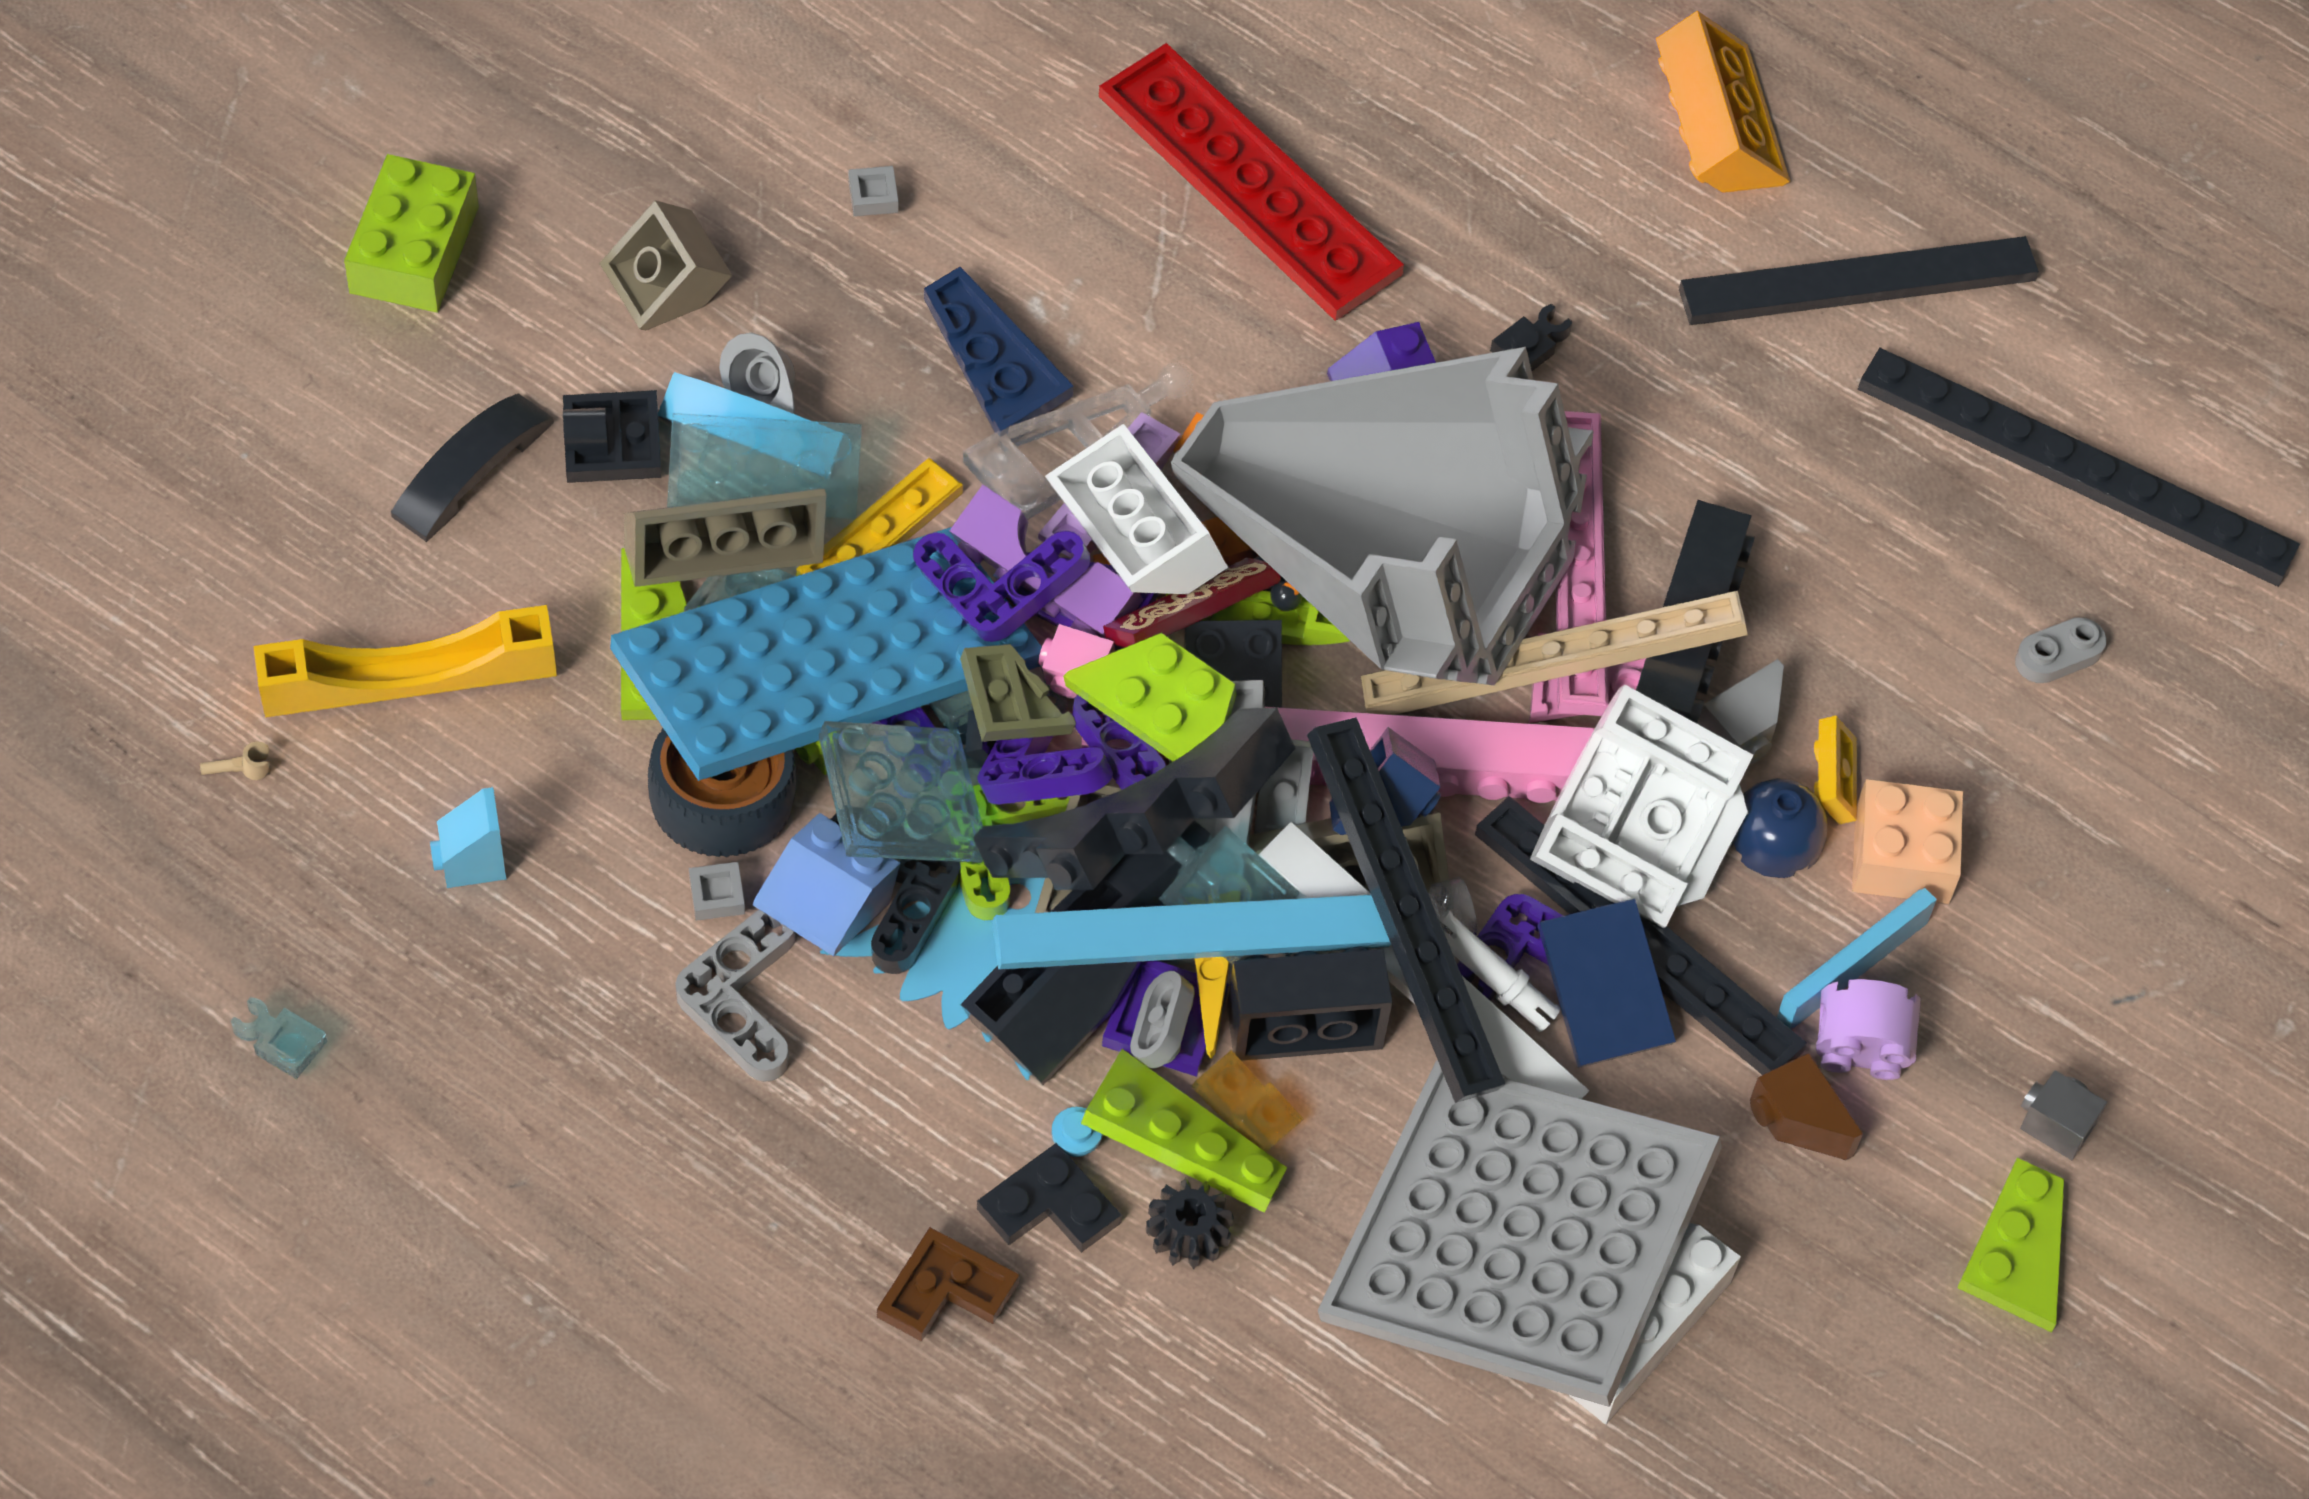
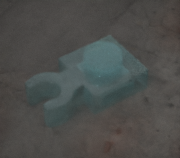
(285, 1041)

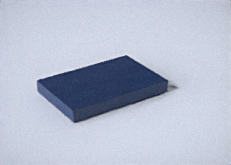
(1606, 983)

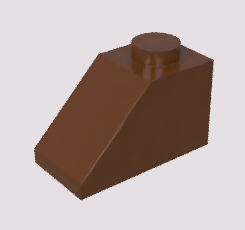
(1804, 1110)

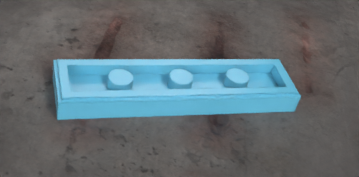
(1857, 956)

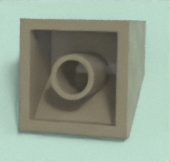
(665, 266)

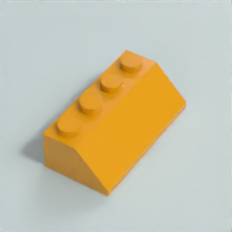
(1720, 107)

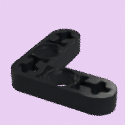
(916, 886)

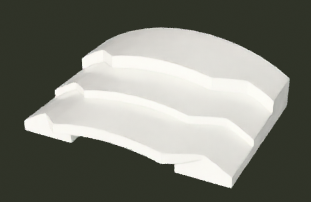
(1646, 808)

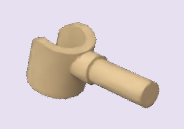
(250, 769)

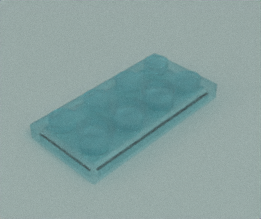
(763, 456)

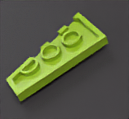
(1177, 1131)

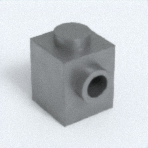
(2061, 1113)

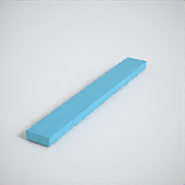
(1187, 931)

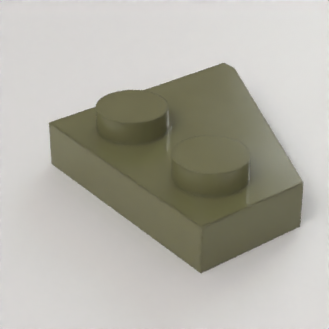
(1008, 697)

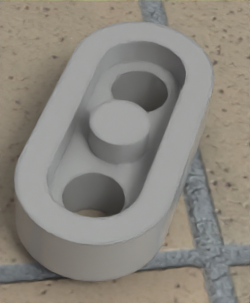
(2064, 647)
(1162, 1019)

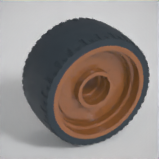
(723, 812)

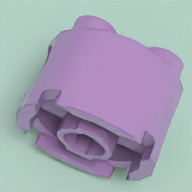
(1868, 1028)

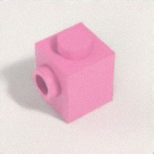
(1068, 651)

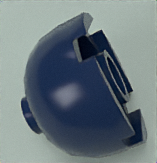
(1782, 828)

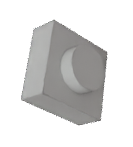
(873, 191)
(716, 891)

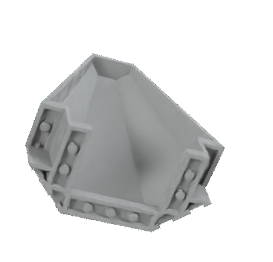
(1405, 504)

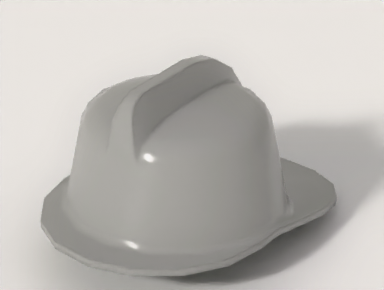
(758, 370)

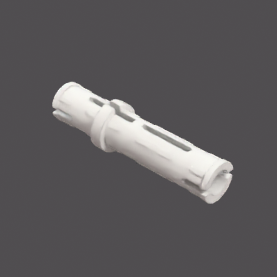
(1510, 985)

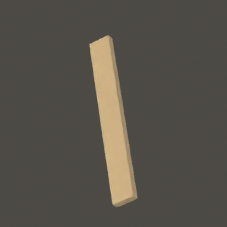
(1571, 653)

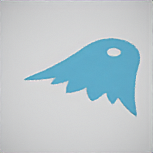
(955, 955)

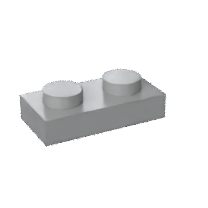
(1286, 792)

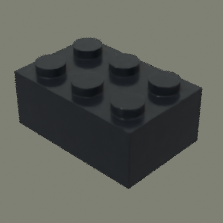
(1309, 1004)

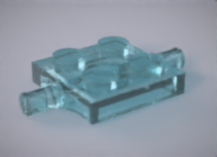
(1224, 873)

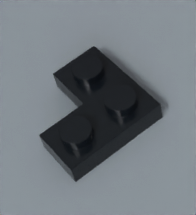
(1053, 1189)

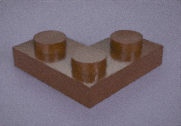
(941, 1273)

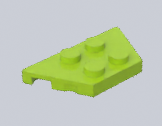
(1157, 693)

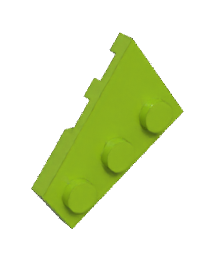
(2020, 1248)

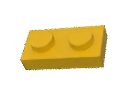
(1836, 770)

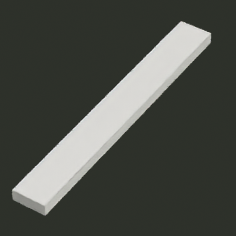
(1515, 1052)

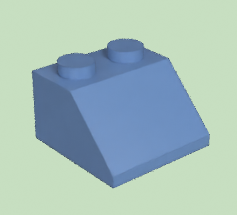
(823, 890)

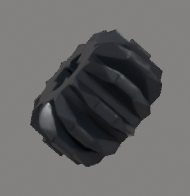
(1194, 1205)

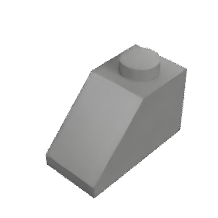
(1747, 711)

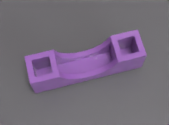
(996, 533)

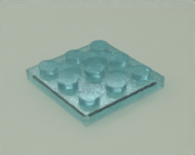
(901, 791)

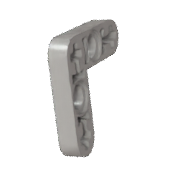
(725, 999)

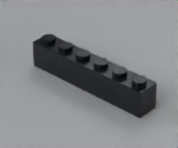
(1704, 569)

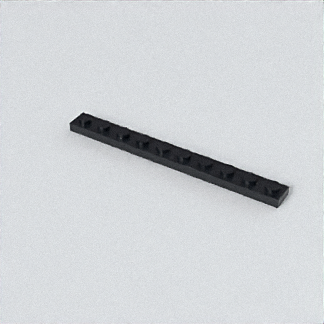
(2079, 467)

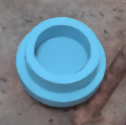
(1072, 1135)

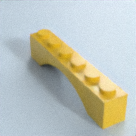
(317, 676)

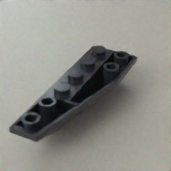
(1051, 1011)

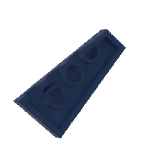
(995, 356)

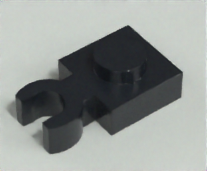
(1538, 338)

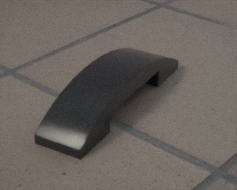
(464, 460)

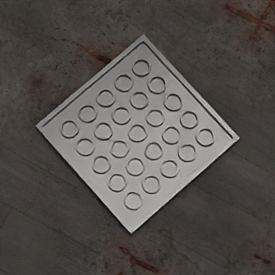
(1522, 1234)

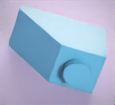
(470, 842)

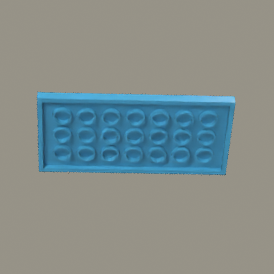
(801, 652)

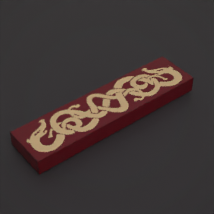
(1182, 610)

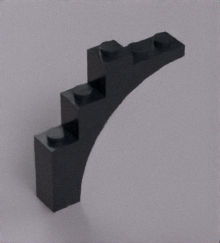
(1148, 816)

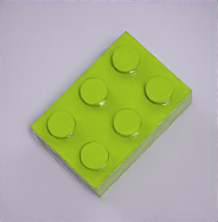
(411, 233)

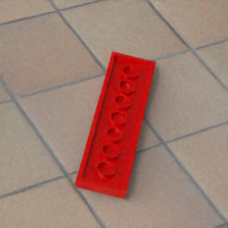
(1251, 181)

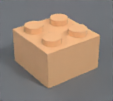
(1907, 840)

